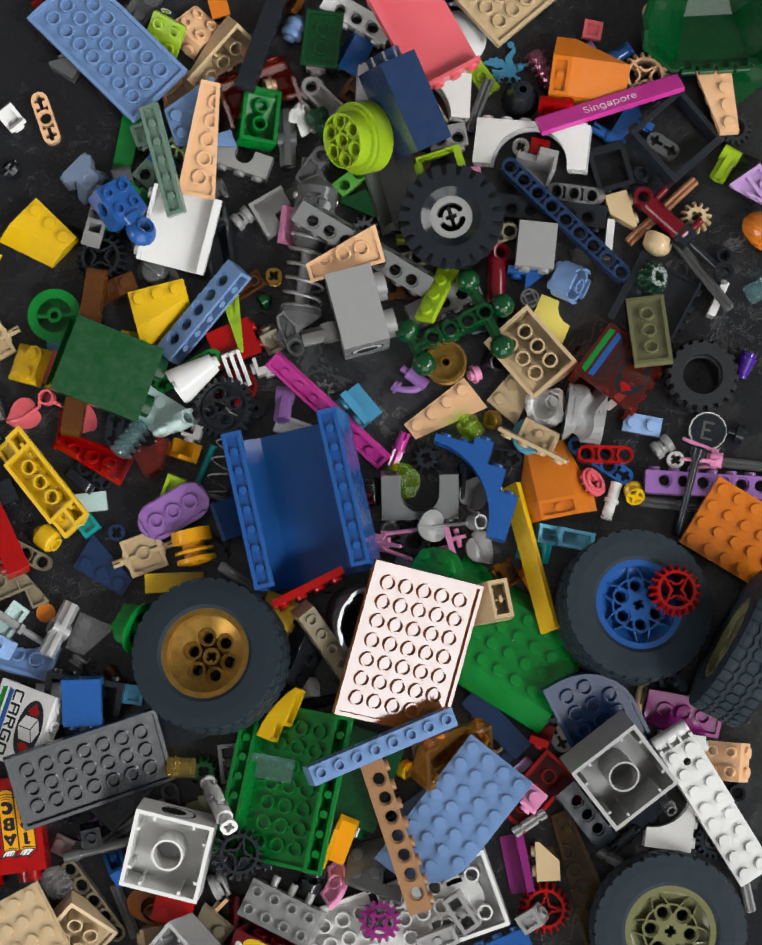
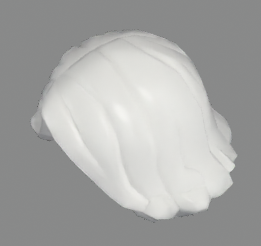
(546, 408)

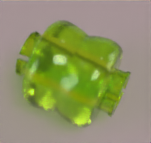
(470, 427)

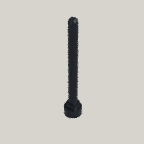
(696, 454)

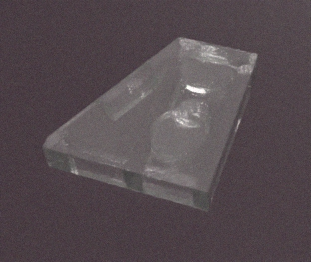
(87, 633)

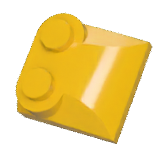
(30, 365)

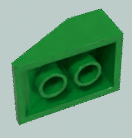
(258, 119)

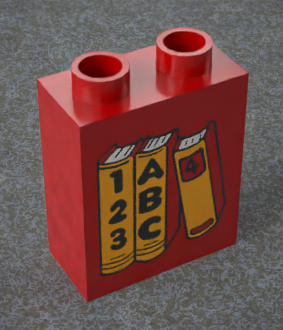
(19, 849)

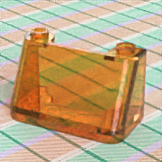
(437, 751)

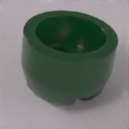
(264, 300)

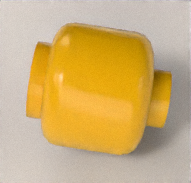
(47, 538)

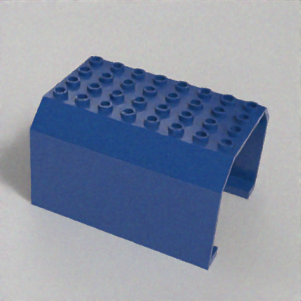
(301, 502)

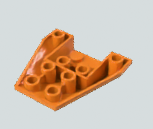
(585, 72)
(554, 488)

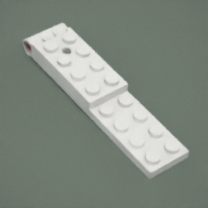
(710, 801)

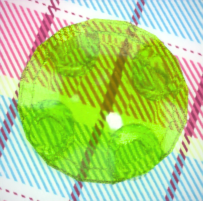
(409, 479)

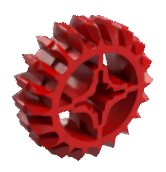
(680, 594)
(562, 909)

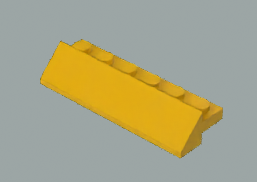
(42, 483)

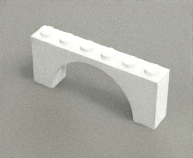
(454, 94)
(494, 133)
(679, 831)

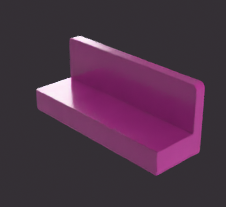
(516, 863)

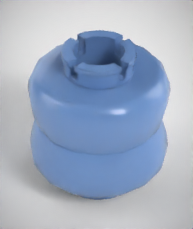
(293, 29)

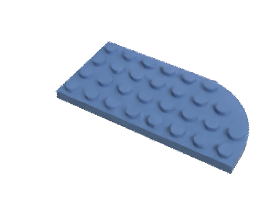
(110, 50)
(461, 813)

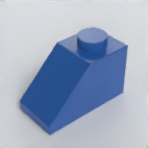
(114, 862)

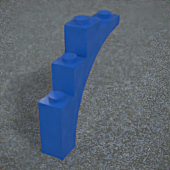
(477, 457)

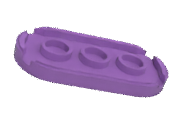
(173, 510)

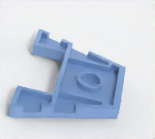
(180, 117)

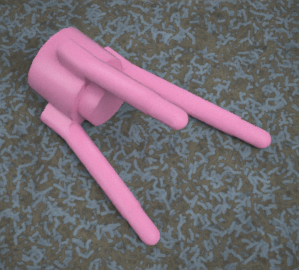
(714, 459)
(384, 542)

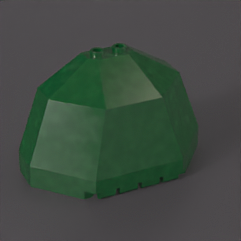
(703, 35)

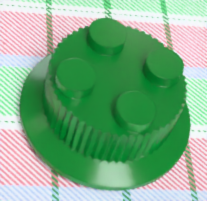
(51, 313)
(440, 562)
(127, 622)

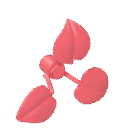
(26, 413)

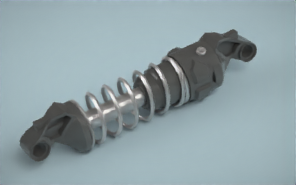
(299, 314)

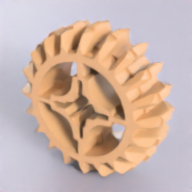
(641, 72)

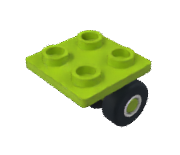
(167, 29)

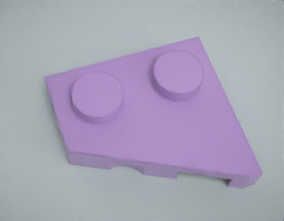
(750, 184)

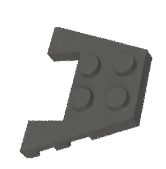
(367, 873)

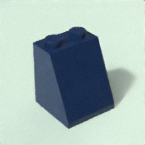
(227, 519)

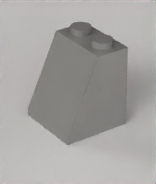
(535, 246)

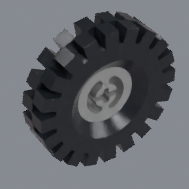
(479, 206)

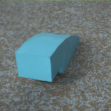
(562, 536)

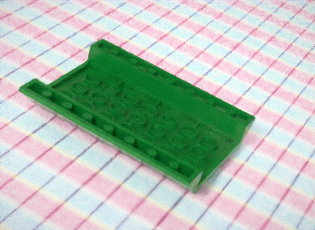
(512, 658)
(291, 817)

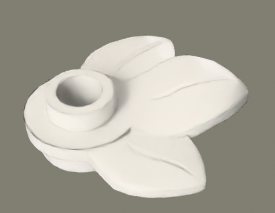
(296, 116)

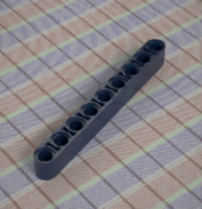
(568, 229)

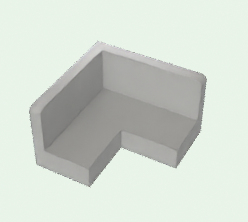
(540, 166)
(266, 209)

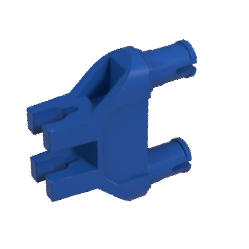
(626, 119)

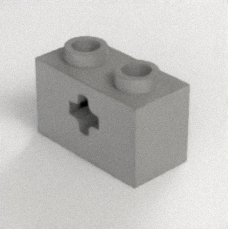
(462, 912)

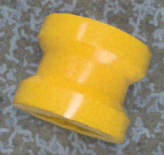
(636, 497)

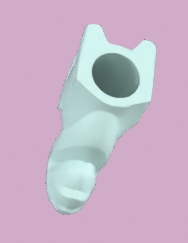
(178, 423)

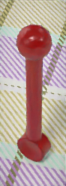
(58, 430)

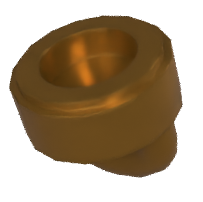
(492, 419)

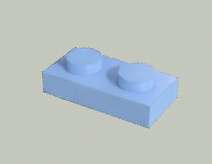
(642, 425)

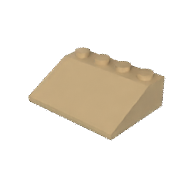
(538, 355)
(83, 922)

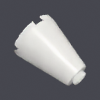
(193, 376)

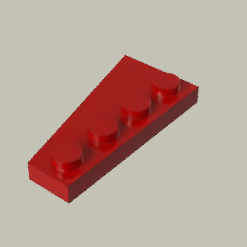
(96, 457)

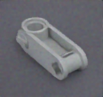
(320, 96)

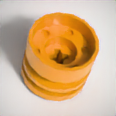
(193, 546)

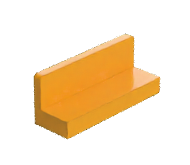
(341, 840)

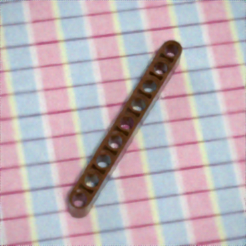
(91, 308)

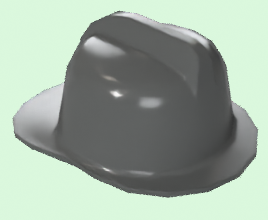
(155, 274)

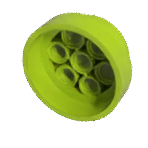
(359, 137)

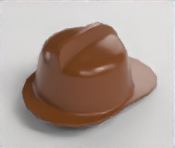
(141, 905)

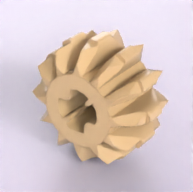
(694, 211)

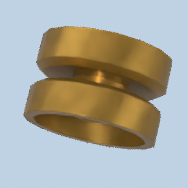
(457, 365)

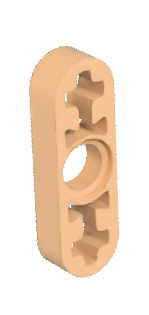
(46, 104)

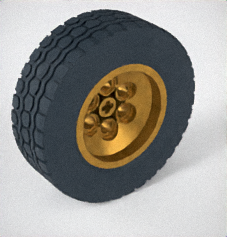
(183, 623)

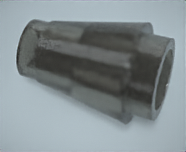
(373, 486)

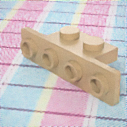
(537, 437)

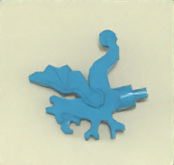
(509, 69)

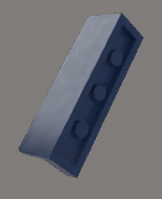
(502, 729)

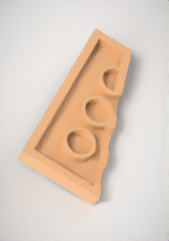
(357, 250)
(445, 410)

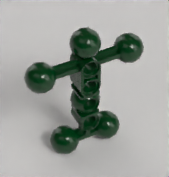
(468, 282)

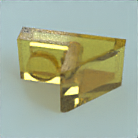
(181, 767)

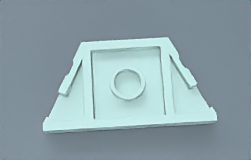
(162, 409)

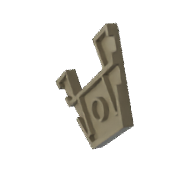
(22, 583)

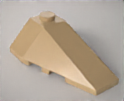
(220, 52)

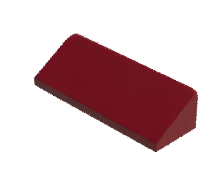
(236, 920)

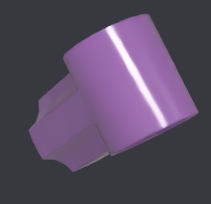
(284, 400)

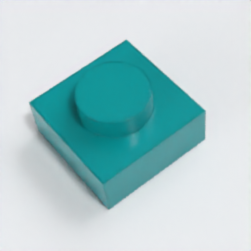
(90, 527)

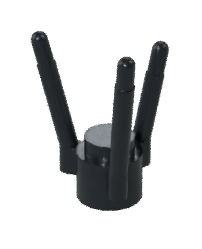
(465, 473)

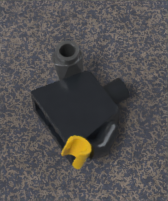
(651, 813)

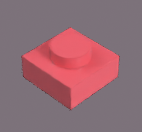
(592, 30)

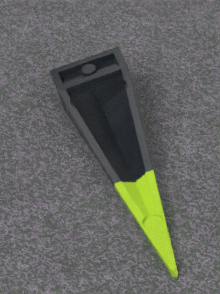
(221, 251)

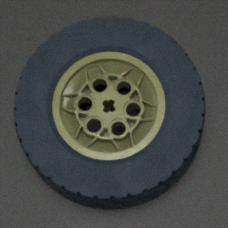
(731, 669)
(672, 881)

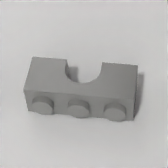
(258, 168)
(93, 229)

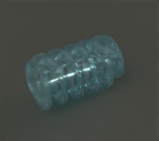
(130, 439)

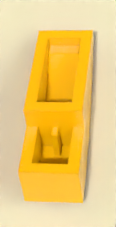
(164, 581)
(281, 715)

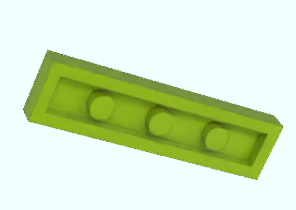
(436, 295)

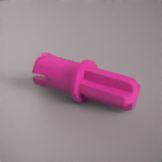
(398, 448)

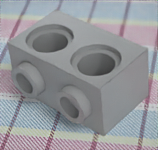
(455, 129)

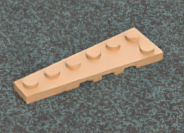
(200, 159)

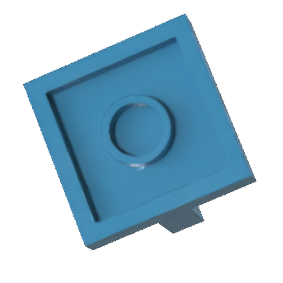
(358, 405)

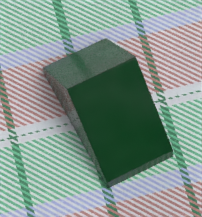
(360, 204)

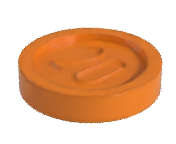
(46, 612)

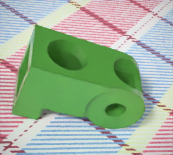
(347, 184)

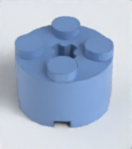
(569, 281)

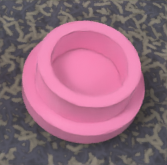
(474, 374)

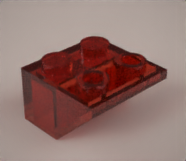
(153, 458)

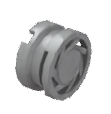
(215, 882)

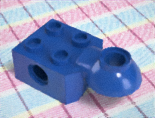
(121, 205)

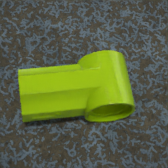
(727, 160)

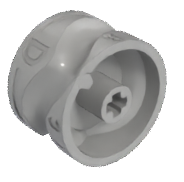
(584, 414)

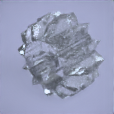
(56, 882)

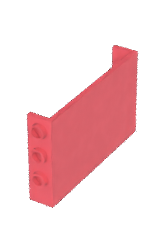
(431, 32)

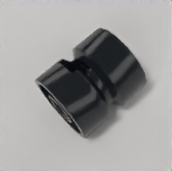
(308, 886)

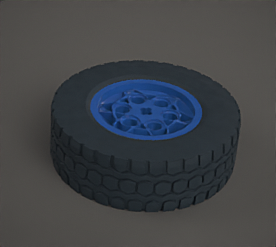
(589, 609)

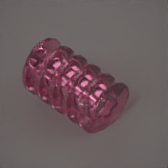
(540, 67)

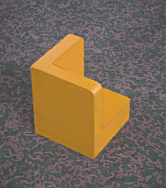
(185, 450)

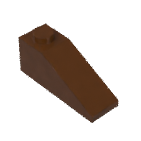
(118, 288)

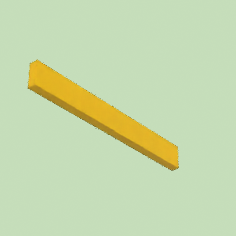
(532, 563)

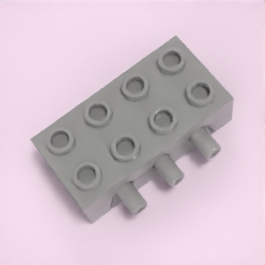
(282, 911)

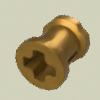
(274, 271)

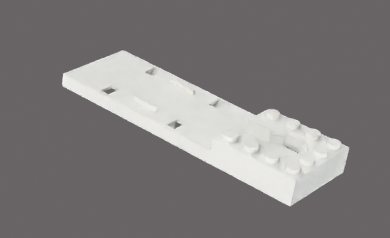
(477, 885)

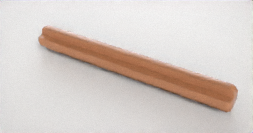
(673, 200)

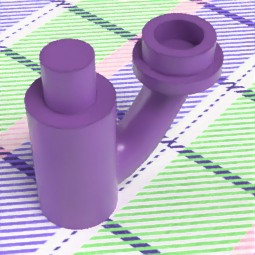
(419, 382)

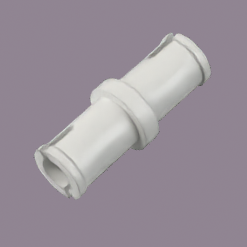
(611, 501)

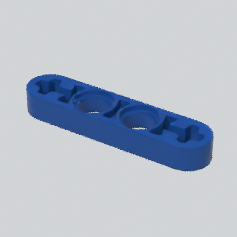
(599, 467)

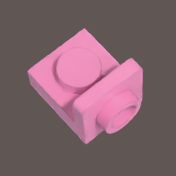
(532, 799)

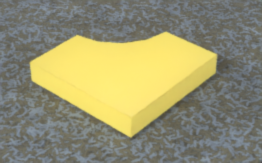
(548, 313)

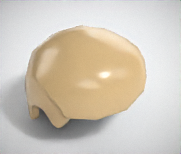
(656, 243)

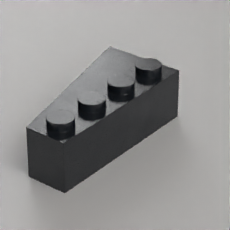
(303, 659)

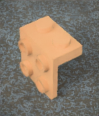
(198, 33)
(730, 760)

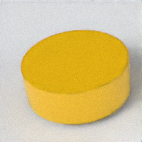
(404, 769)

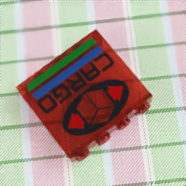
(612, 370)

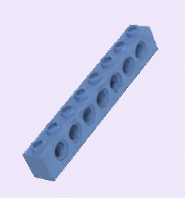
(379, 746)

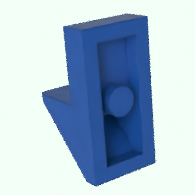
(530, 278)

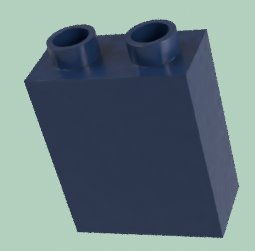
(405, 95)

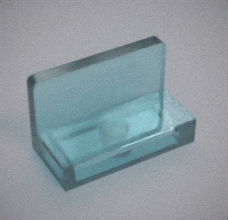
(273, 768)

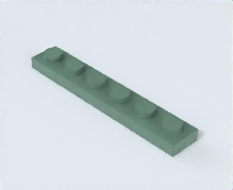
(162, 159)

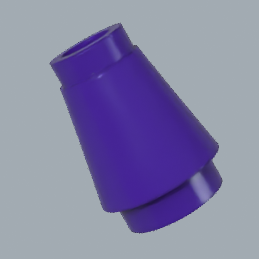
(745, 364)

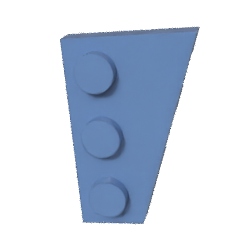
(29, 663)

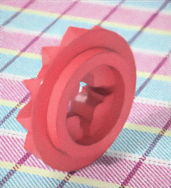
(591, 475)

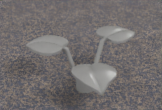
(477, 548)

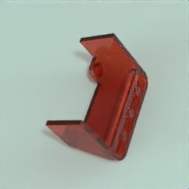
(276, 68)

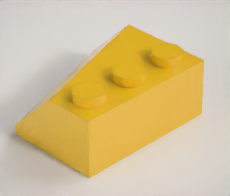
(39, 235)
(158, 308)

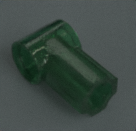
(317, 118)

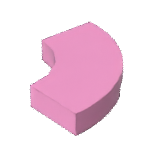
(335, 886)

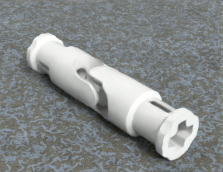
(218, 805)

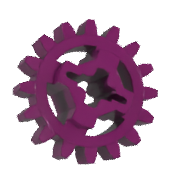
(386, 928)

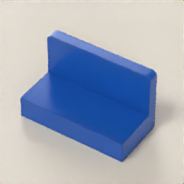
(354, 52)

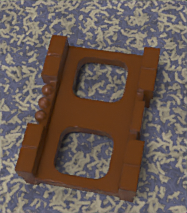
(400, 294)
(501, 568)

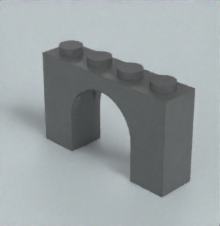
(395, 508)

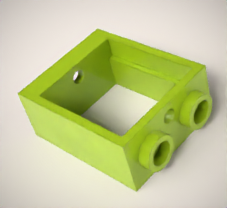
(455, 149)

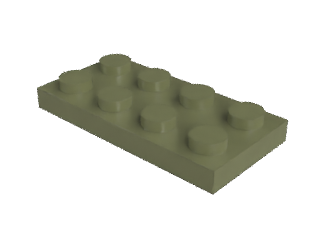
(649, 331)

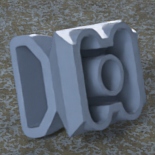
(83, 177)

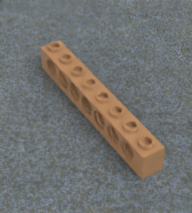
(414, 904)

